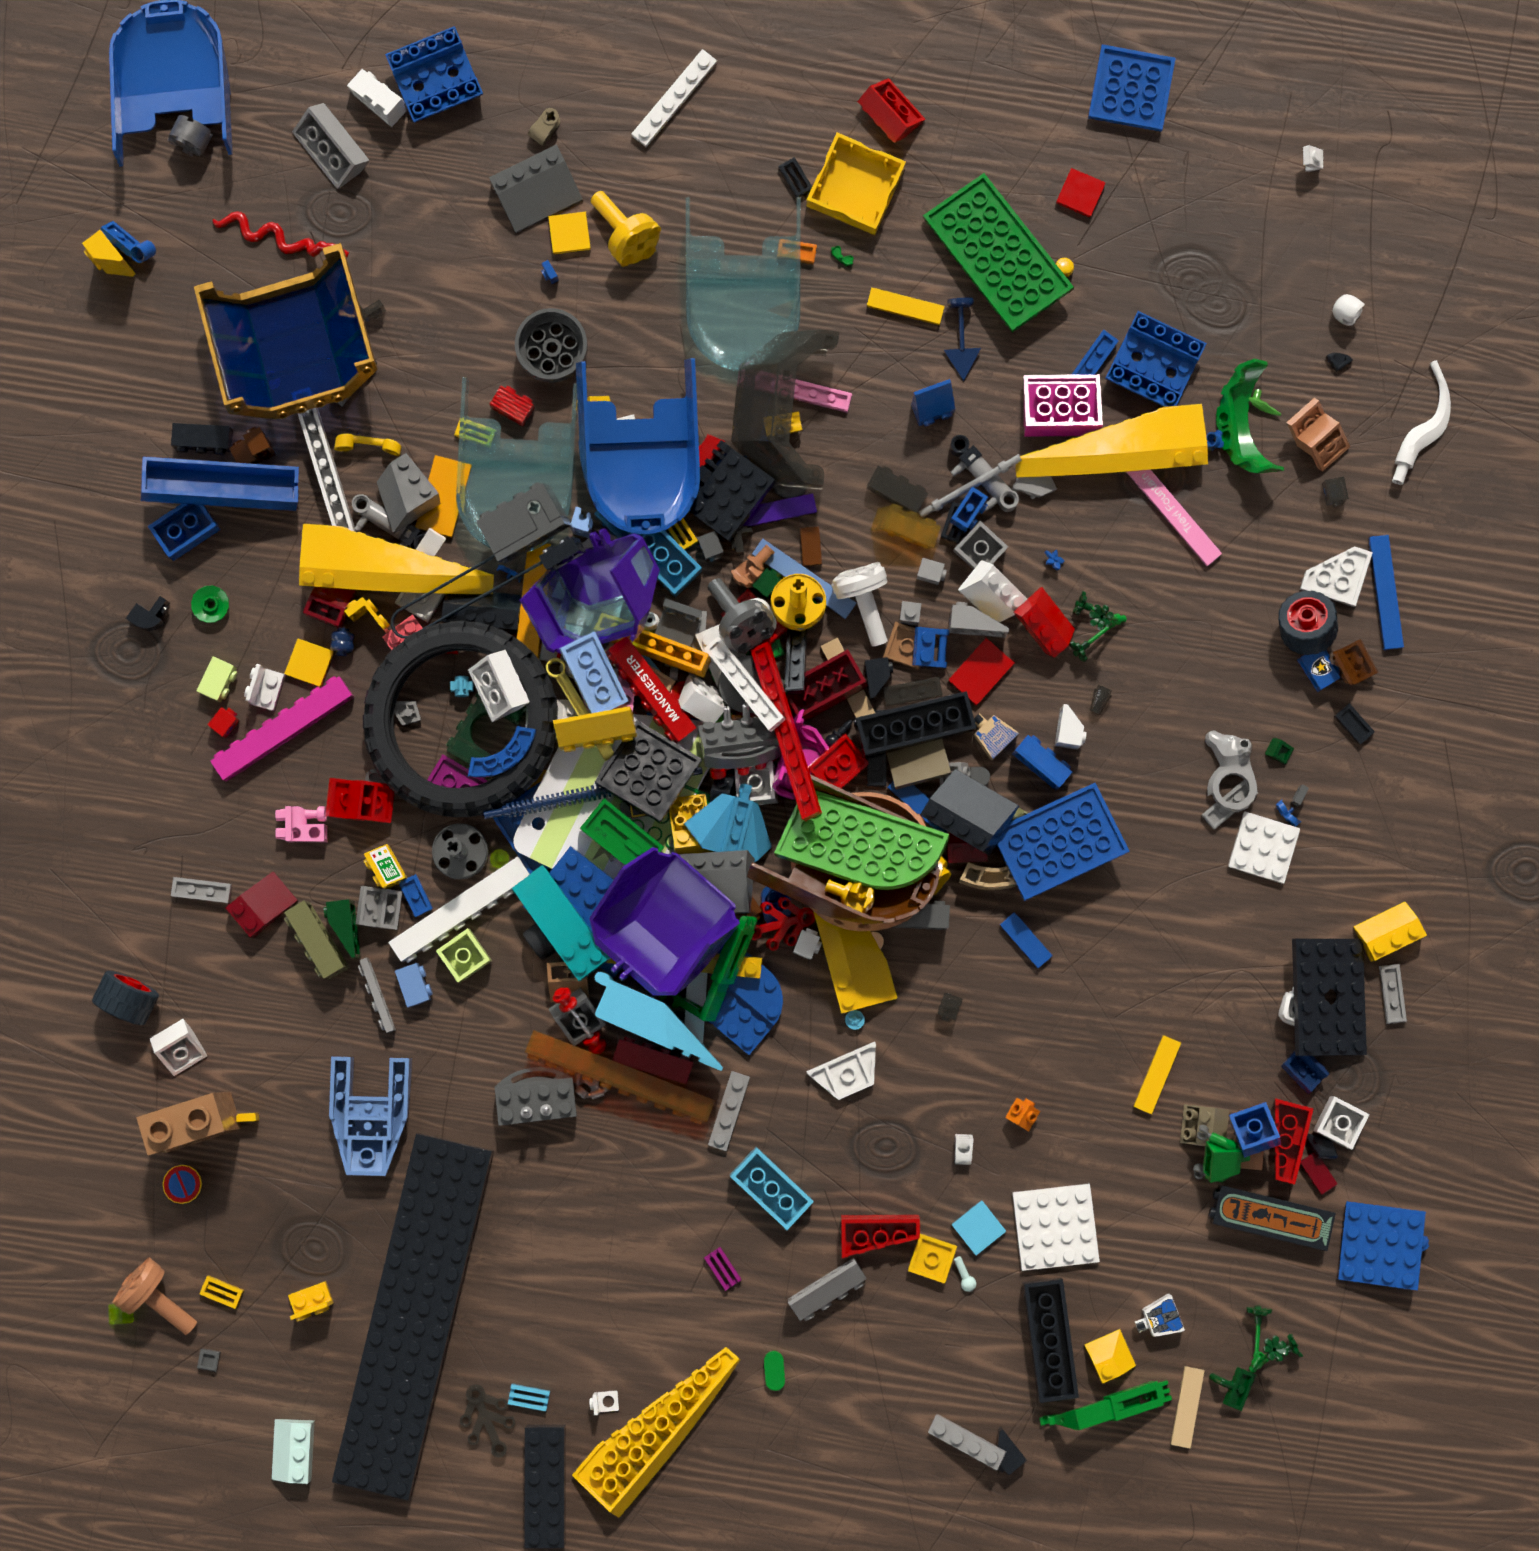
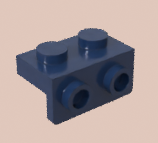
(1305, 1071)

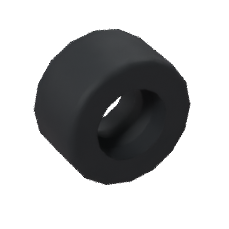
(538, 942)

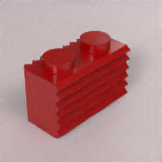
(511, 405)

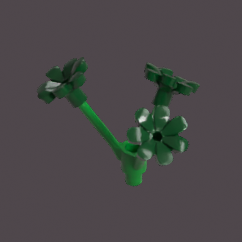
(1100, 617)
(1272, 1348)

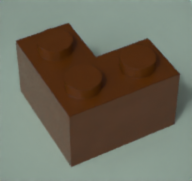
(254, 448)

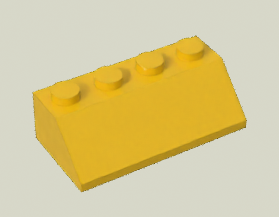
(595, 729)

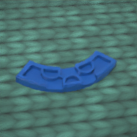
(506, 758)

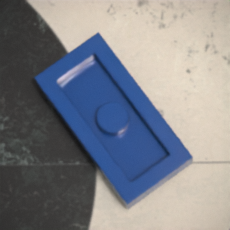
(415, 895)

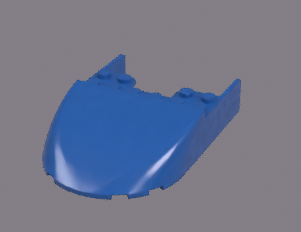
(164, 63)
(640, 469)

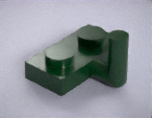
(1237, 1388)

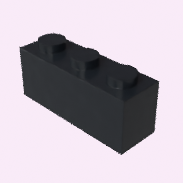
(201, 438)

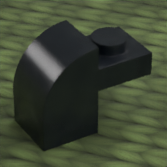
(150, 619)

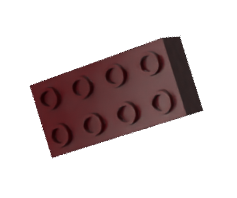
(828, 685)

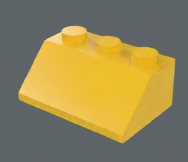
(105, 255)
(1389, 931)

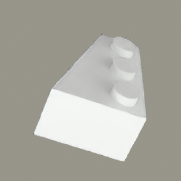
(377, 97)

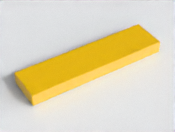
(905, 306)
(1157, 1074)

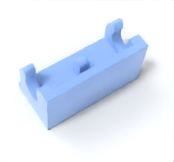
(580, 525)

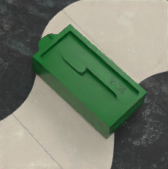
(618, 833)

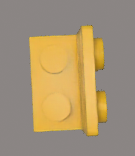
(309, 1300)

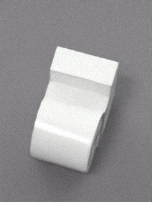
(963, 1149)

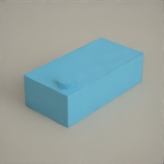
(771, 1188)

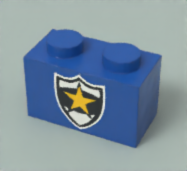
(1319, 669)

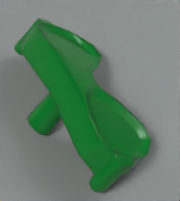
(847, 260)

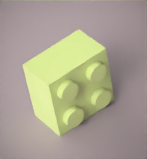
(463, 955)

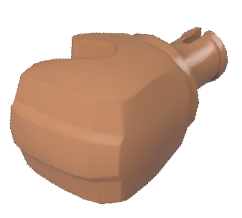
(750, 570)

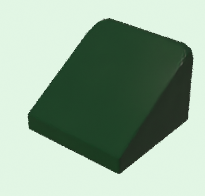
(1279, 750)

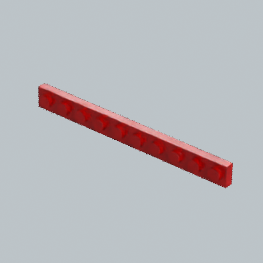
(787, 733)

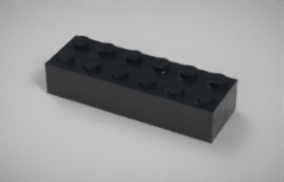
(914, 724)
(1050, 1340)
(545, 1486)

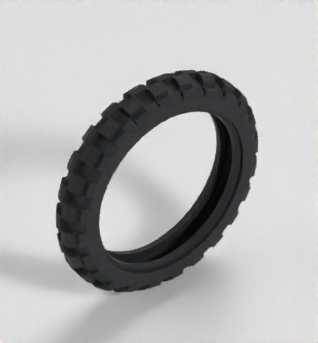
(381, 702)

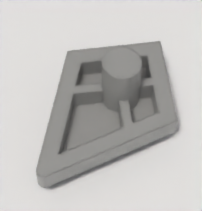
(407, 712)

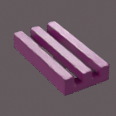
(731, 1282)

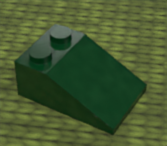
(342, 918)

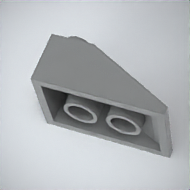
(971, 621)

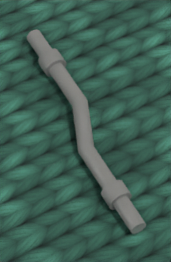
(1002, 467)

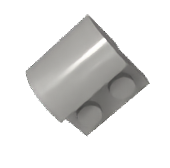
(378, 907)

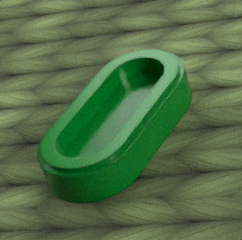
(774, 1370)

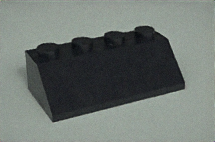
(495, 609)

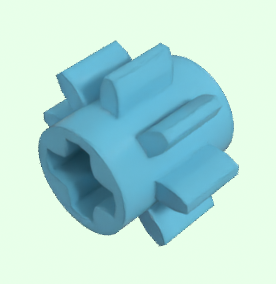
(461, 686)

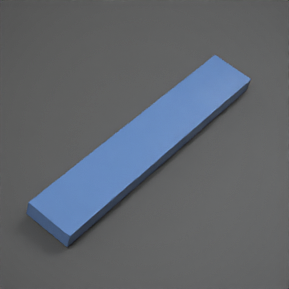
(787, 566)

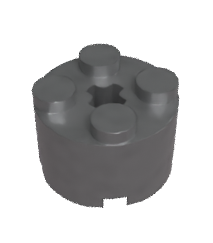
(190, 136)

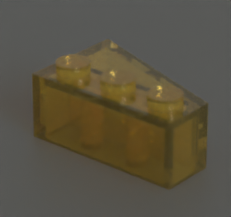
(906, 526)

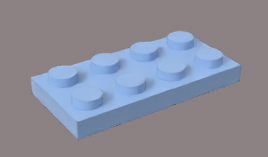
(593, 674)

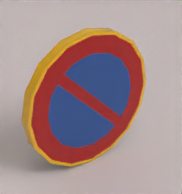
(182, 1184)

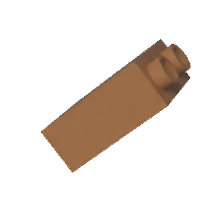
(188, 1123)

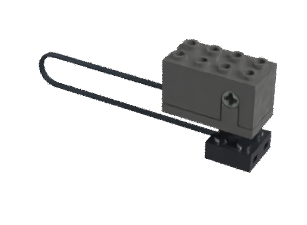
(515, 530)

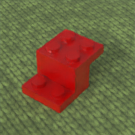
(359, 800)

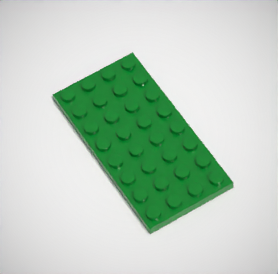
(998, 252)

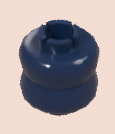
(342, 641)

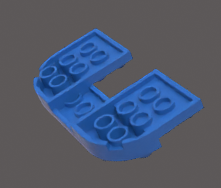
(750, 1009)

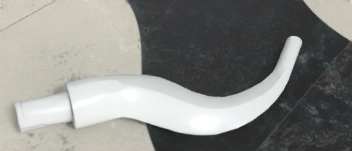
(1425, 433)

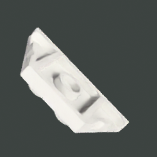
(848, 1072)

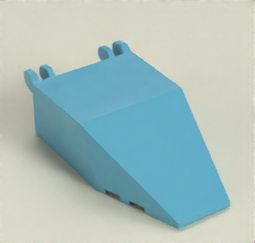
(649, 1019)

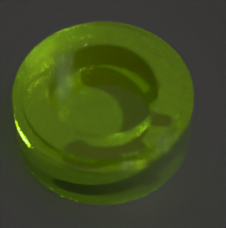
(499, 858)

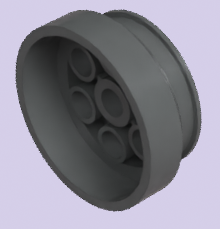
(544, 322)

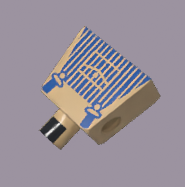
(993, 735)

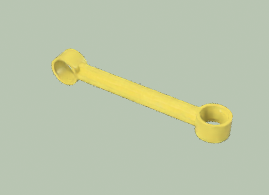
(576, 702)

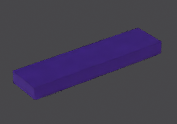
(782, 510)

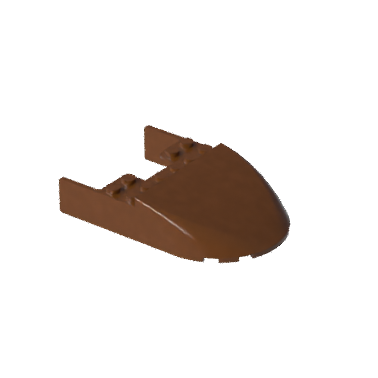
(809, 884)

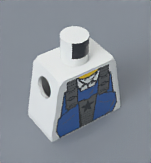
(1160, 1317)

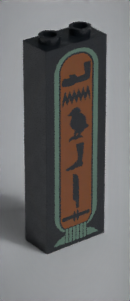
(1271, 1217)

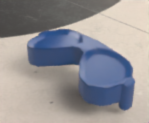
(510, 572)

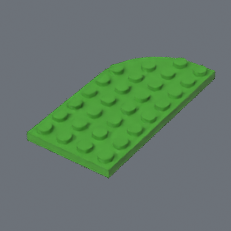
(861, 844)

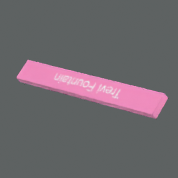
(1176, 515)

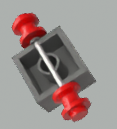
(578, 1019)

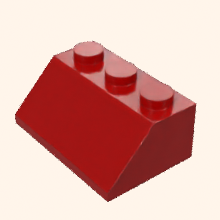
(890, 110)
(1045, 622)

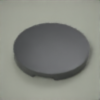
(729, 693)

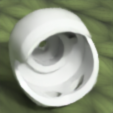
(1347, 309)

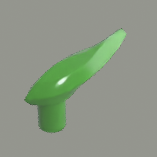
(1261, 405)

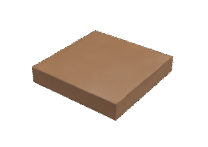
(901, 645)

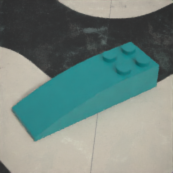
(560, 923)

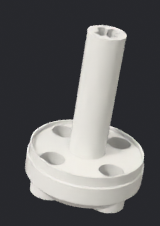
(860, 583)

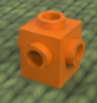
(1023, 1113)

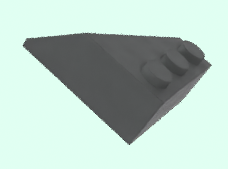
(406, 493)

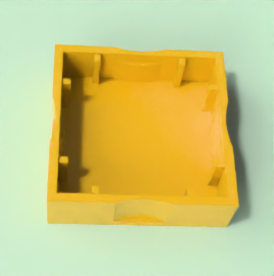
(856, 184)

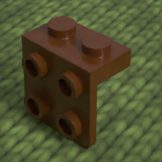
(1354, 663)

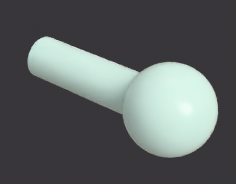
(968, 1283)

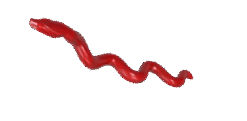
(307, 243)

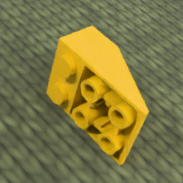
(679, 813)

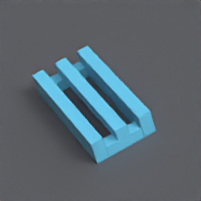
(528, 1405)

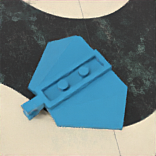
(731, 825)

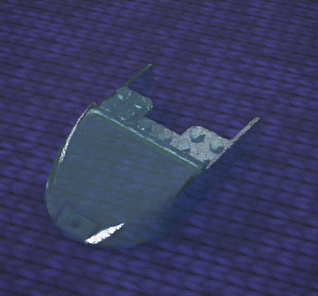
(741, 299)
(511, 465)

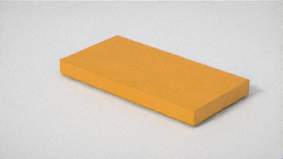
(444, 479)

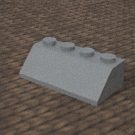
(330, 145)
(826, 1289)

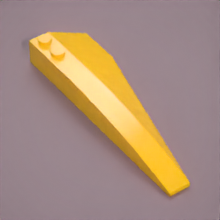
(356, 561)

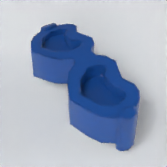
(1287, 814)

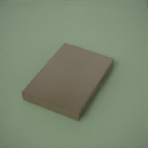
(918, 764)

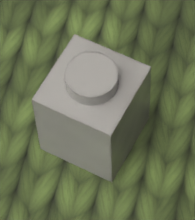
(931, 571)
(910, 613)

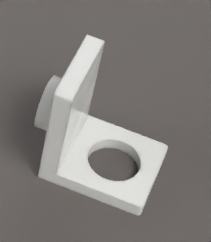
(597, 1405)

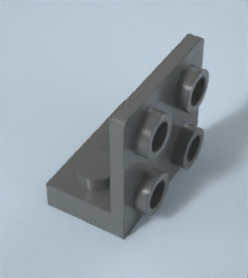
(678, 622)

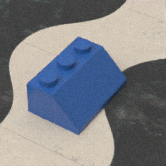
(1042, 762)

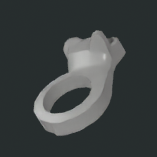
(1234, 759)

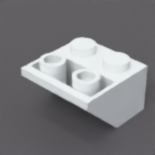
(701, 700)

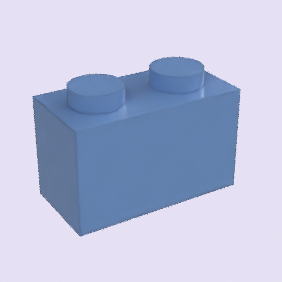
(413, 984)

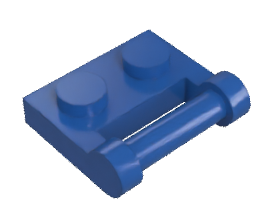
(924, 647)

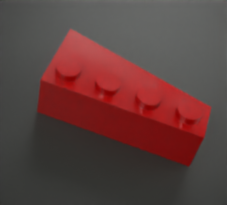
(1293, 1126)
(873, 1232)

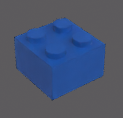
(1255, 1129)

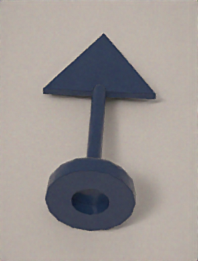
(962, 358)

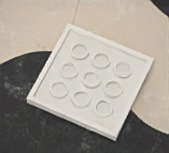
(1055, 1227)

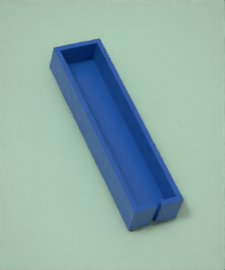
(219, 483)

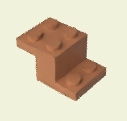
(1318, 434)

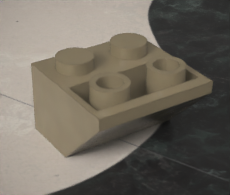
(1194, 1116)

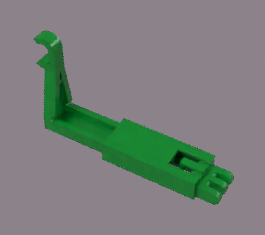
(723, 974)
(1113, 1407)

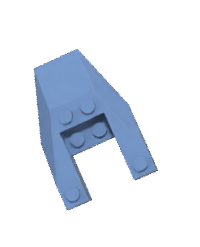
(364, 1125)

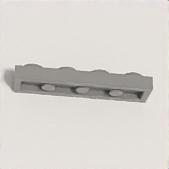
(379, 1004)
(728, 1110)
(967, 1442)

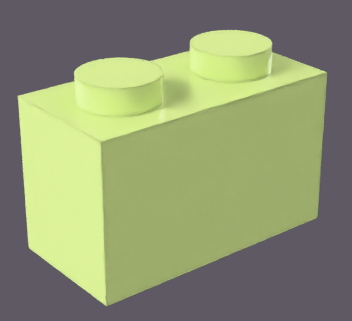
(217, 679)

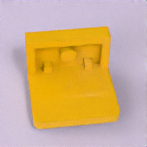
(358, 608)

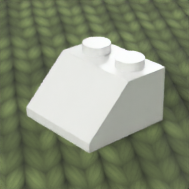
(1069, 729)
(178, 1047)

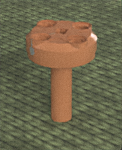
(141, 1288)

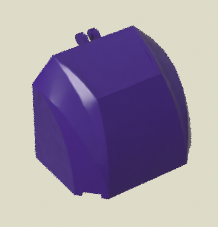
(662, 922)

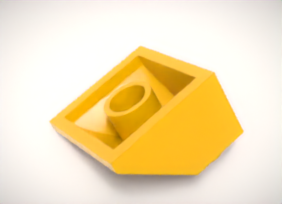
(1110, 1356)

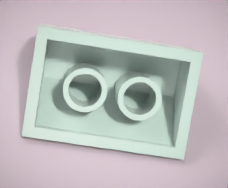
(293, 1451)

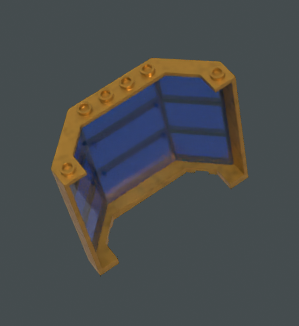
(288, 341)

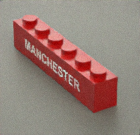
(650, 690)

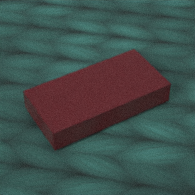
(1318, 1173)

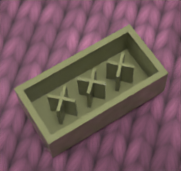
(316, 940)

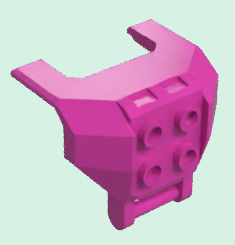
(812, 745)

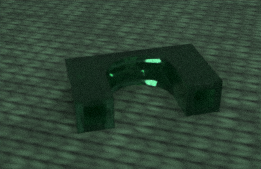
(462, 744)

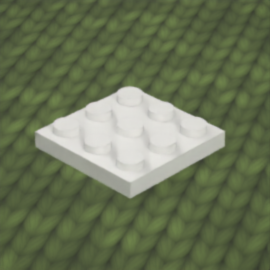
(1263, 847)

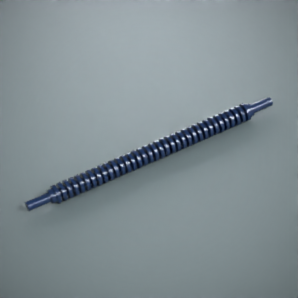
(506, 811)

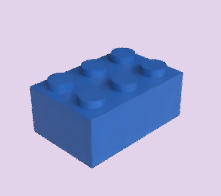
(183, 529)

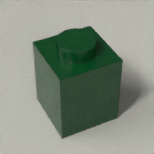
(766, 583)

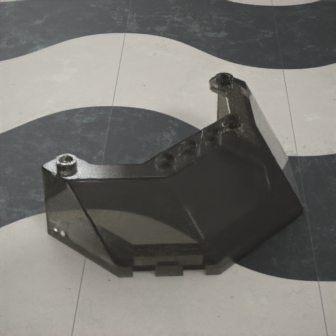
(766, 406)

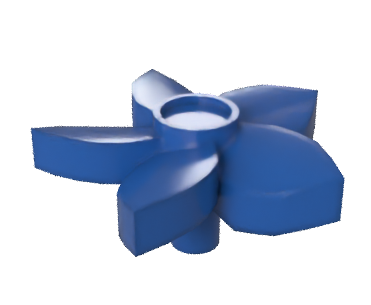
(1054, 560)

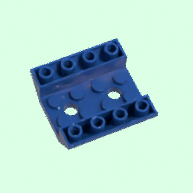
(429, 63)
(1160, 350)

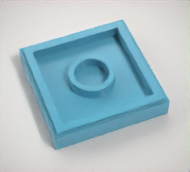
(978, 1227)

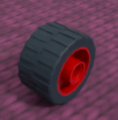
(1308, 622)
(125, 998)

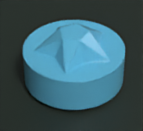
(854, 1019)

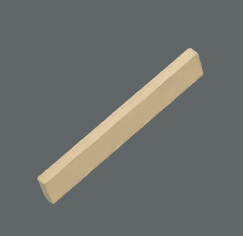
(859, 702)

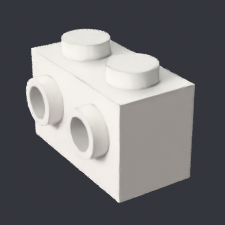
(807, 944)

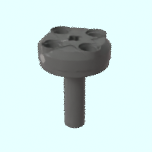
(744, 623)
(466, 851)

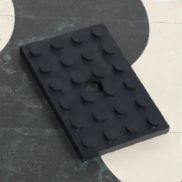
(1316, 970)

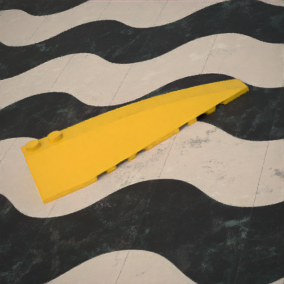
(1152, 441)
(856, 967)
(634, 1454)

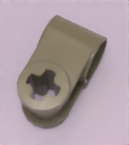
(543, 129)

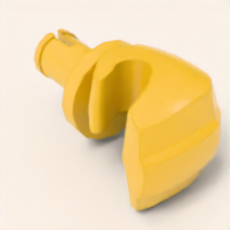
(853, 895)

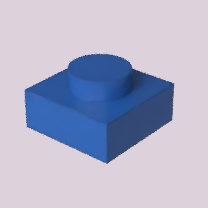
(548, 272)

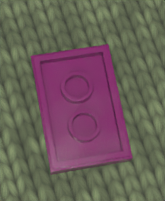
(452, 775)

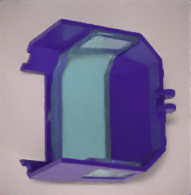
(598, 592)

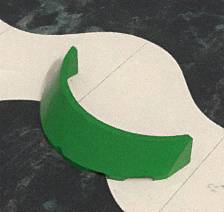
(1233, 419)

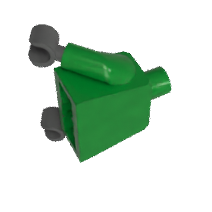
(1221, 1157)

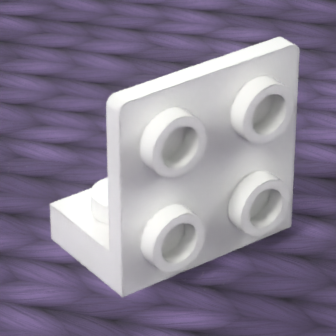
(264, 687)

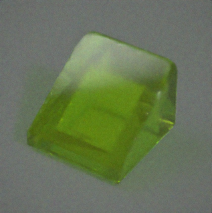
(117, 1316)

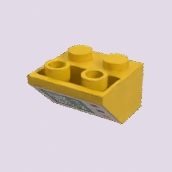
(385, 866)

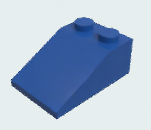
(933, 403)

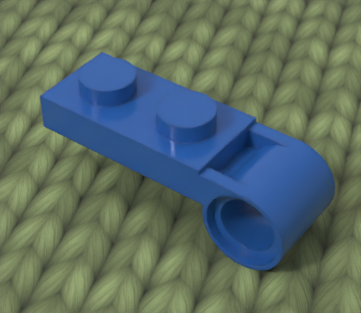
(127, 244)

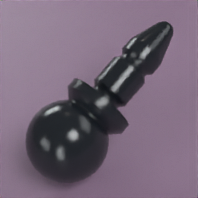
(831, 739)

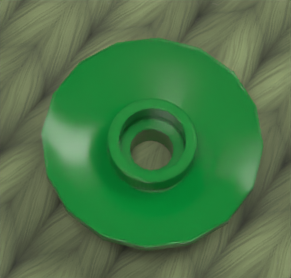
(202, 599)

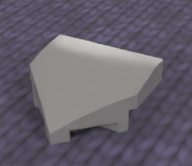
(1035, 486)

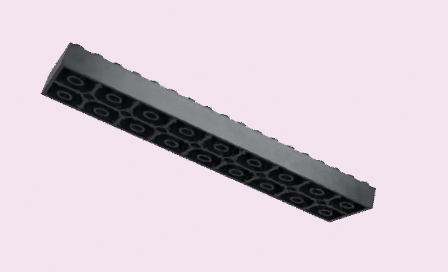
(412, 1316)

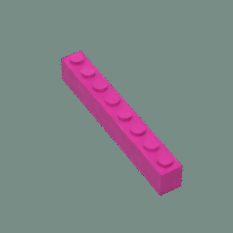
(282, 728)

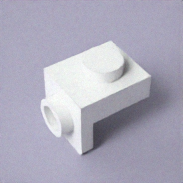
(1312, 158)

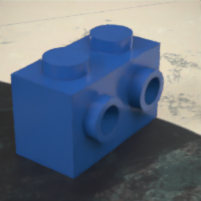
(968, 510)

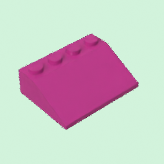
(1061, 405)

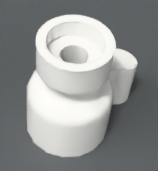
(652, 622)

